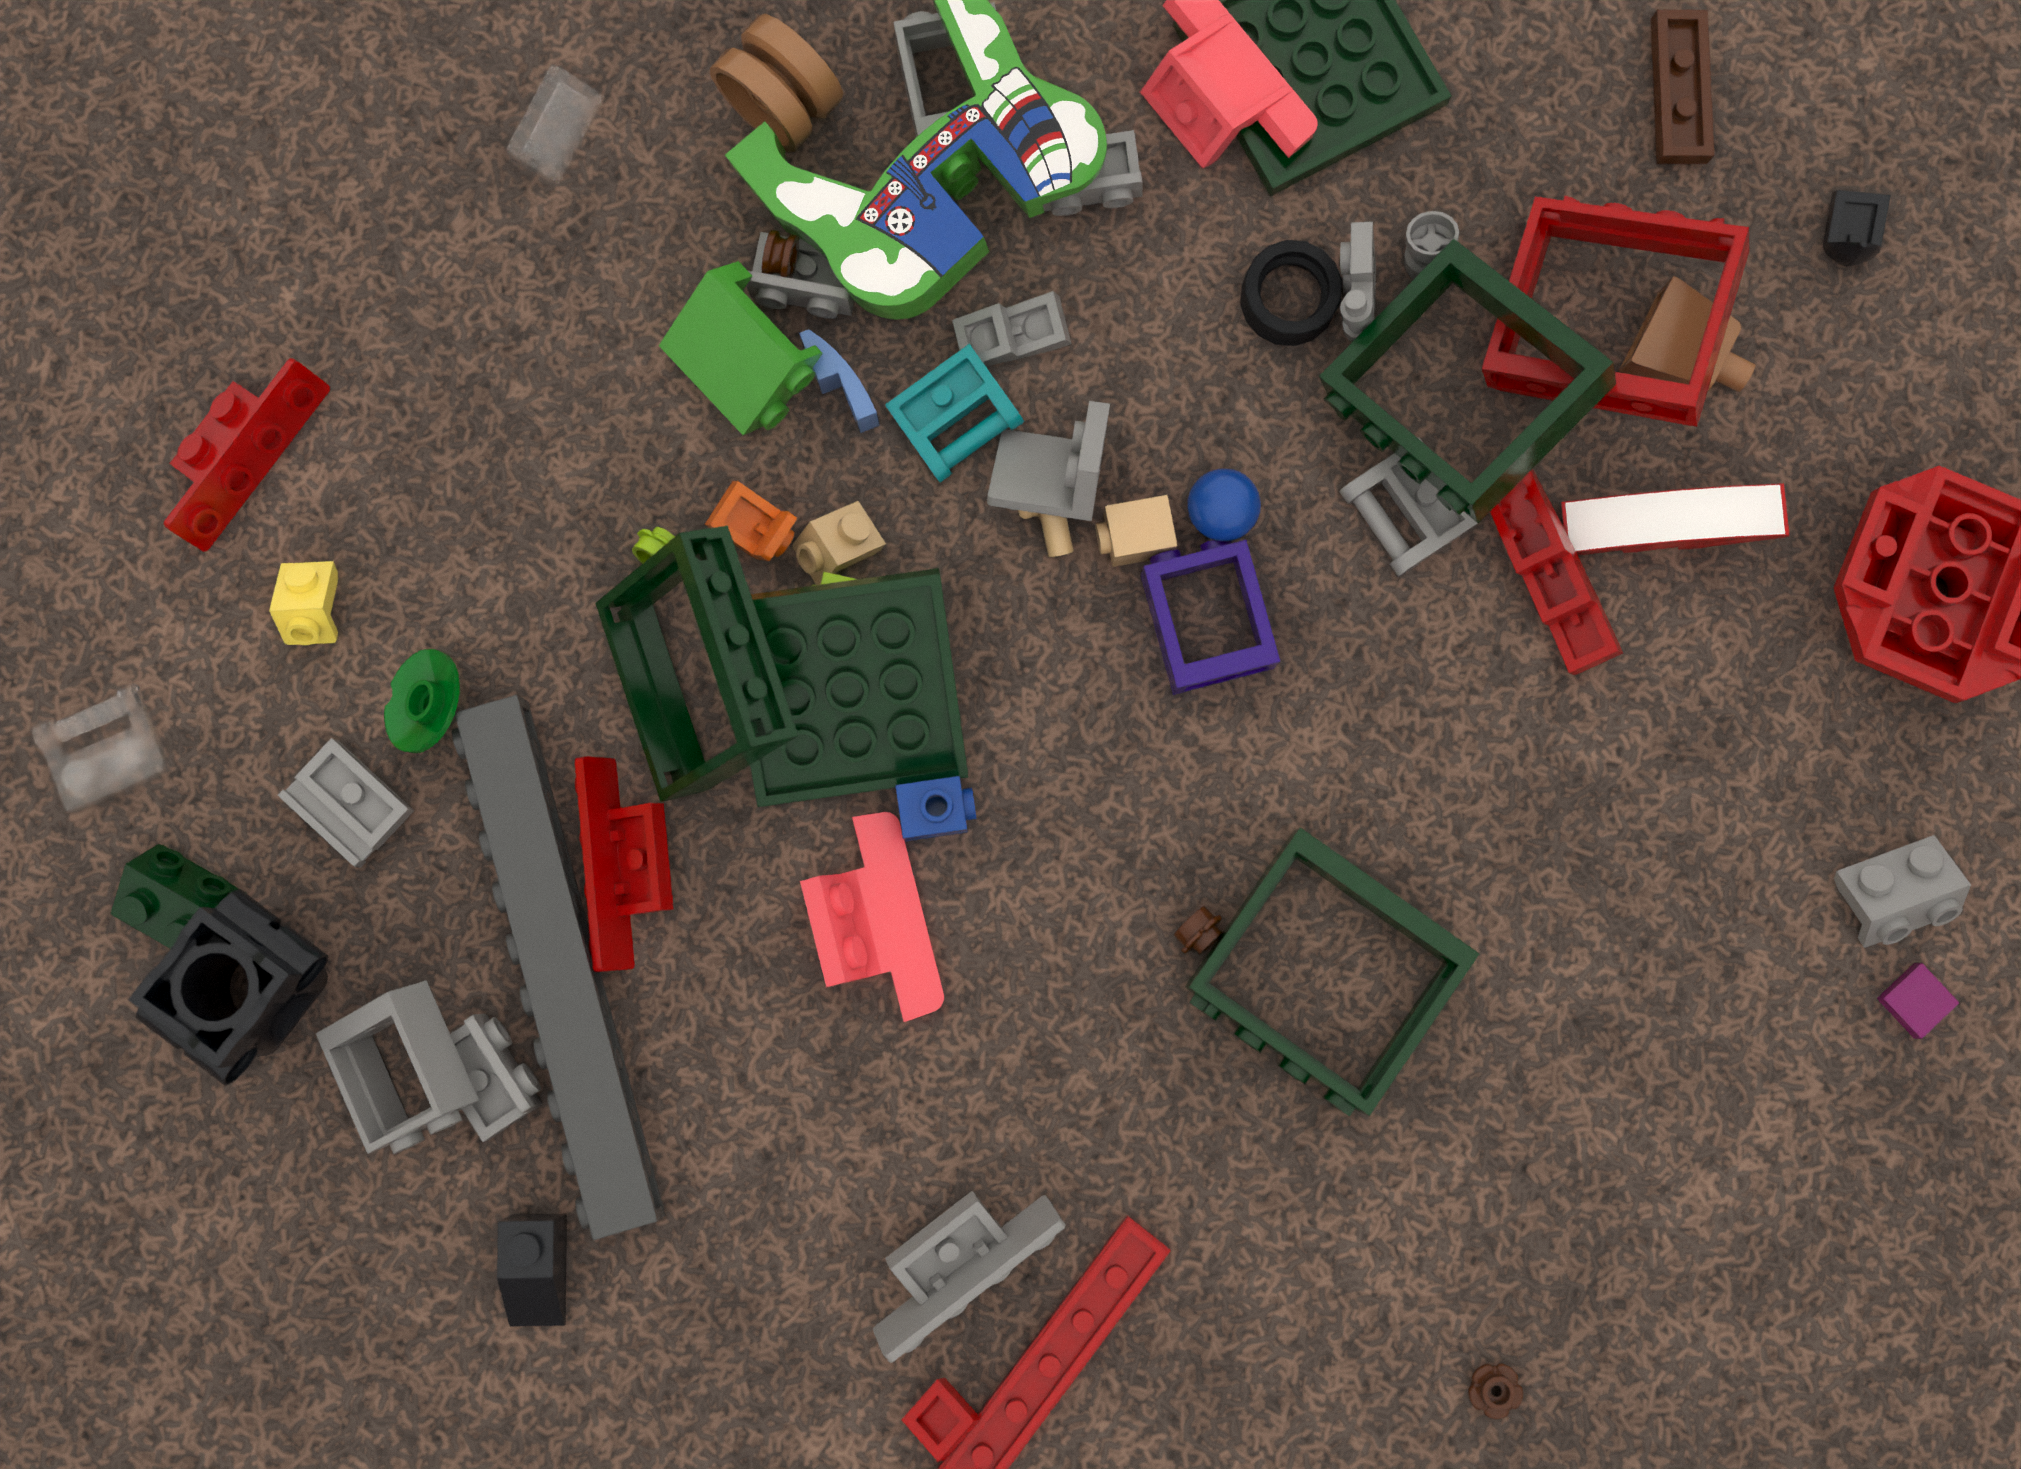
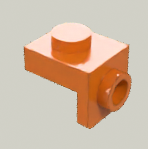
(753, 522)

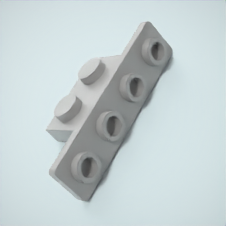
(955, 1263)

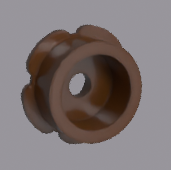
(1199, 931)
(1480, 1390)

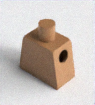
(1672, 338)

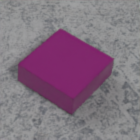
(1918, 1000)

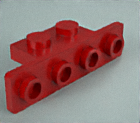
(238, 448)
(621, 860)

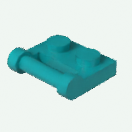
(943, 400)

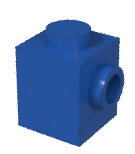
(934, 808)

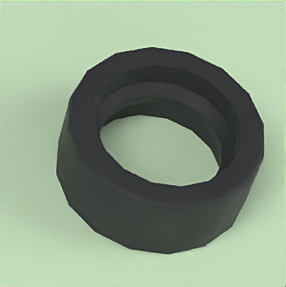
(1293, 254)

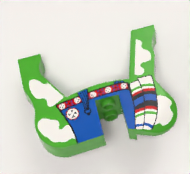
(907, 236)

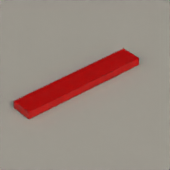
(1061, 1349)

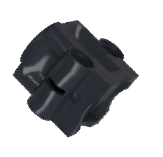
(190, 995)

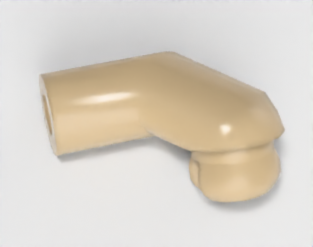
(1055, 532)

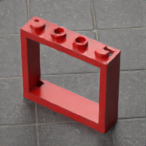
(1621, 227)

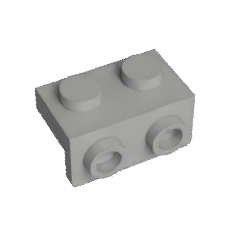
(1114, 185)
(810, 287)
(1903, 891)
(502, 1086)

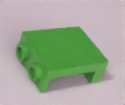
(737, 352)

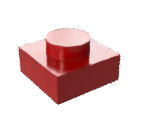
(941, 1419)

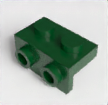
(163, 893)

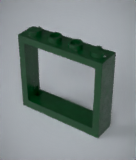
(1457, 265)
(735, 649)
(1453, 952)

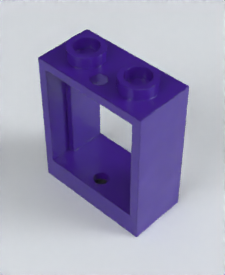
(1222, 667)

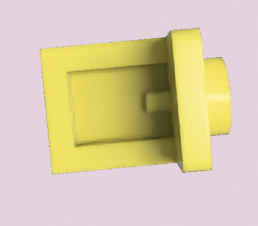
(304, 603)

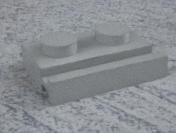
(346, 803)

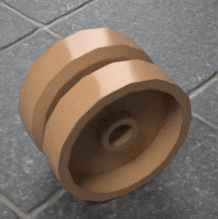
(777, 81)

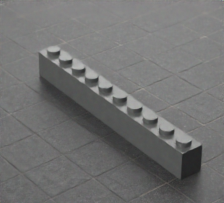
(561, 988)

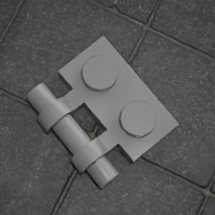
(1359, 279)

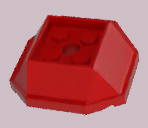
(1890, 594)

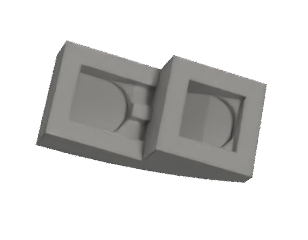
(1014, 331)

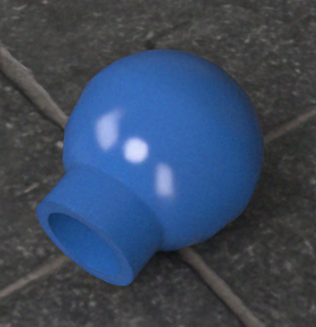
(1224, 504)

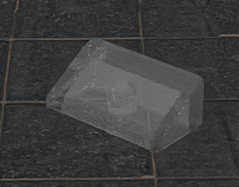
(554, 125)

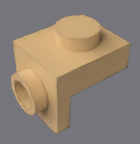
(837, 541)

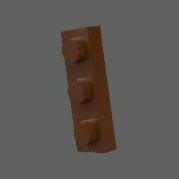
(1682, 87)

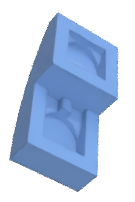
(835, 372)

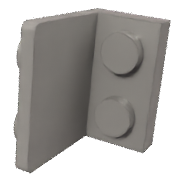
(1049, 471)

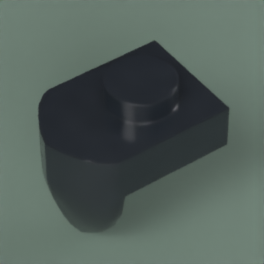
(1855, 226)

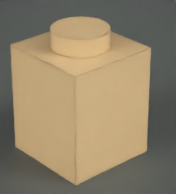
(1136, 530)

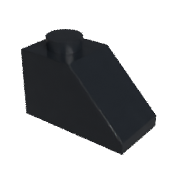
(533, 1268)

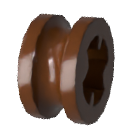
(780, 254)

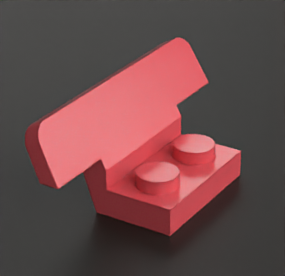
(1221, 85)
(874, 919)

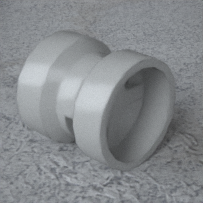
(1426, 238)

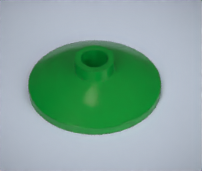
(422, 701)

